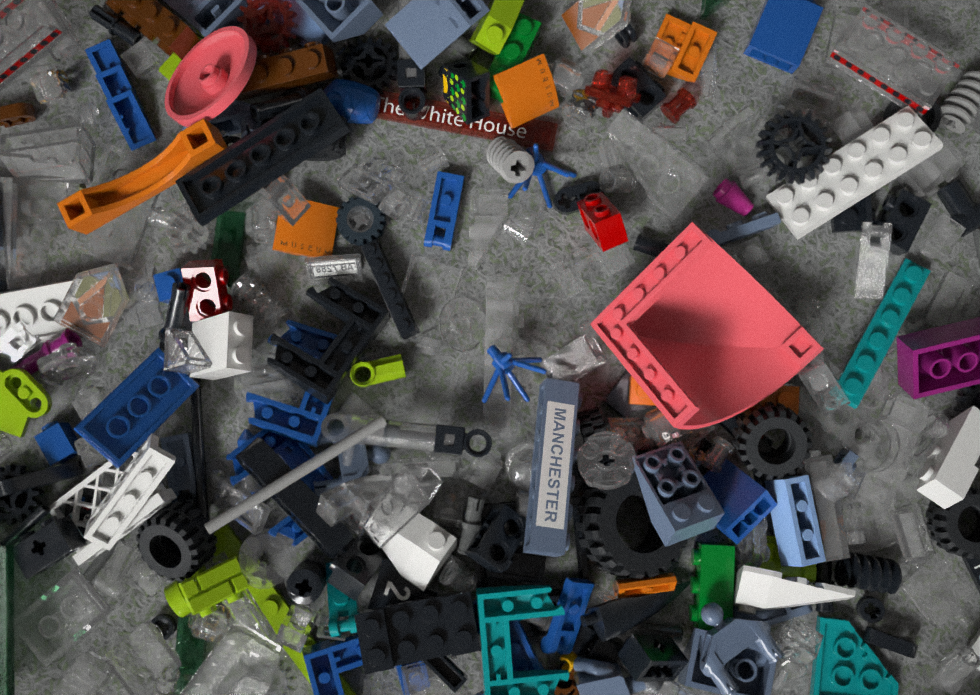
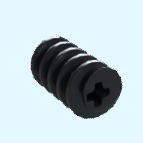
(868, 573)
(296, 583)

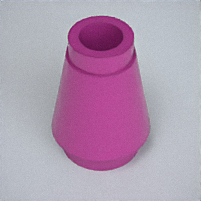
(733, 197)

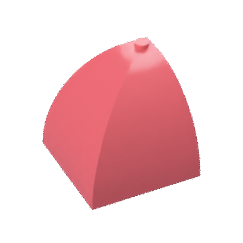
(703, 334)

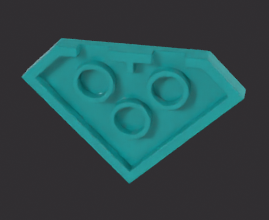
(847, 663)

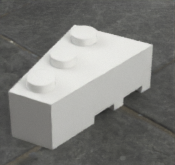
(951, 461)

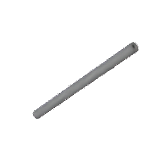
(295, 474)

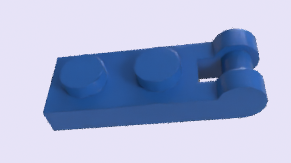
(444, 209)
(574, 601)

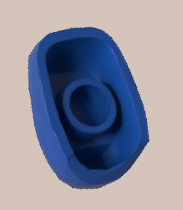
(354, 100)

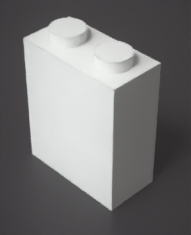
(227, 342)

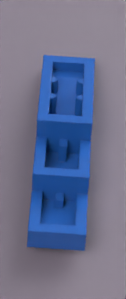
(121, 94)

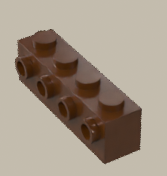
(158, 24)
(290, 70)

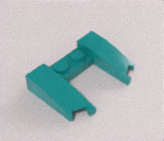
(495, 609)

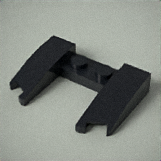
(325, 376)

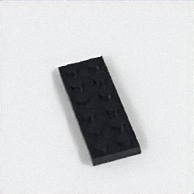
(261, 157)

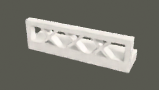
(129, 494)

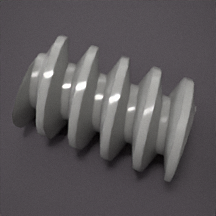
(962, 103)
(509, 160)

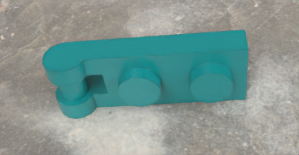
(340, 606)

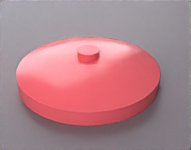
(210, 76)

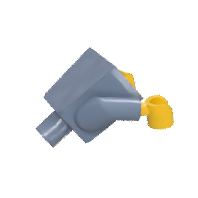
(600, 677)

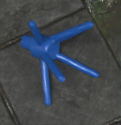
(540, 168)
(504, 365)

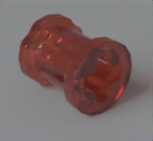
(687, 102)

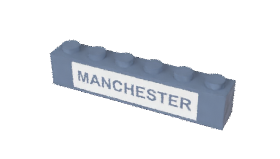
(552, 468)

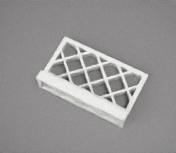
(157, 500)

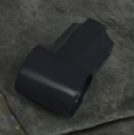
(960, 206)

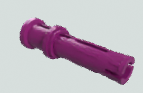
(48, 347)

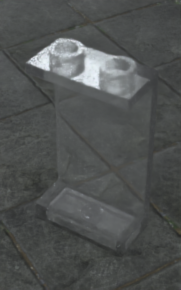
(282, 198)

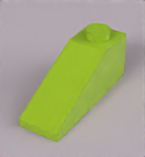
(496, 25)

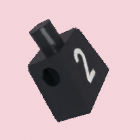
(394, 588)

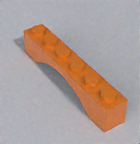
(102, 203)

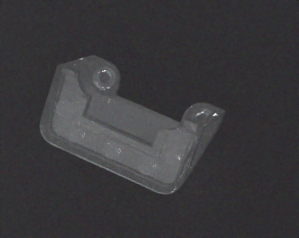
(237, 665)

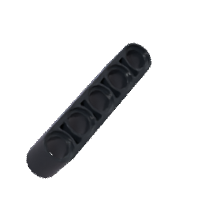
(296, 499)

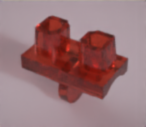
(609, 97)

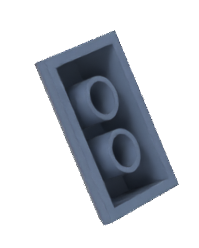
(342, 17)
(747, 669)

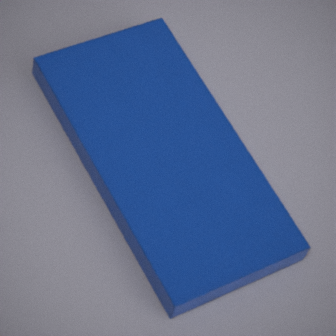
(135, 409)

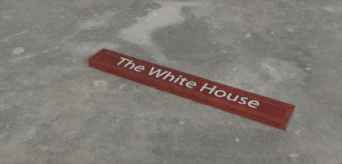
(444, 118)

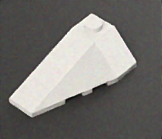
(420, 550)
(766, 590)

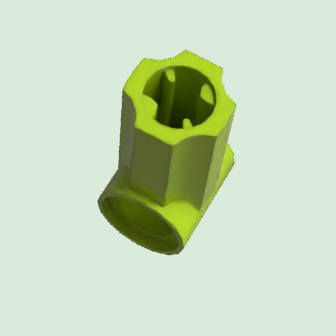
(381, 370)

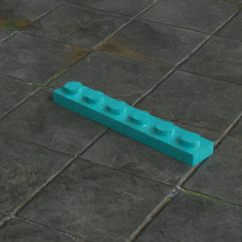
(882, 330)

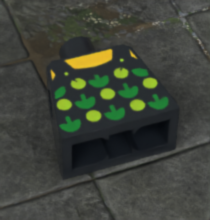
(466, 89)

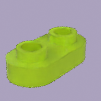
(25, 395)

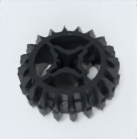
(815, 147)

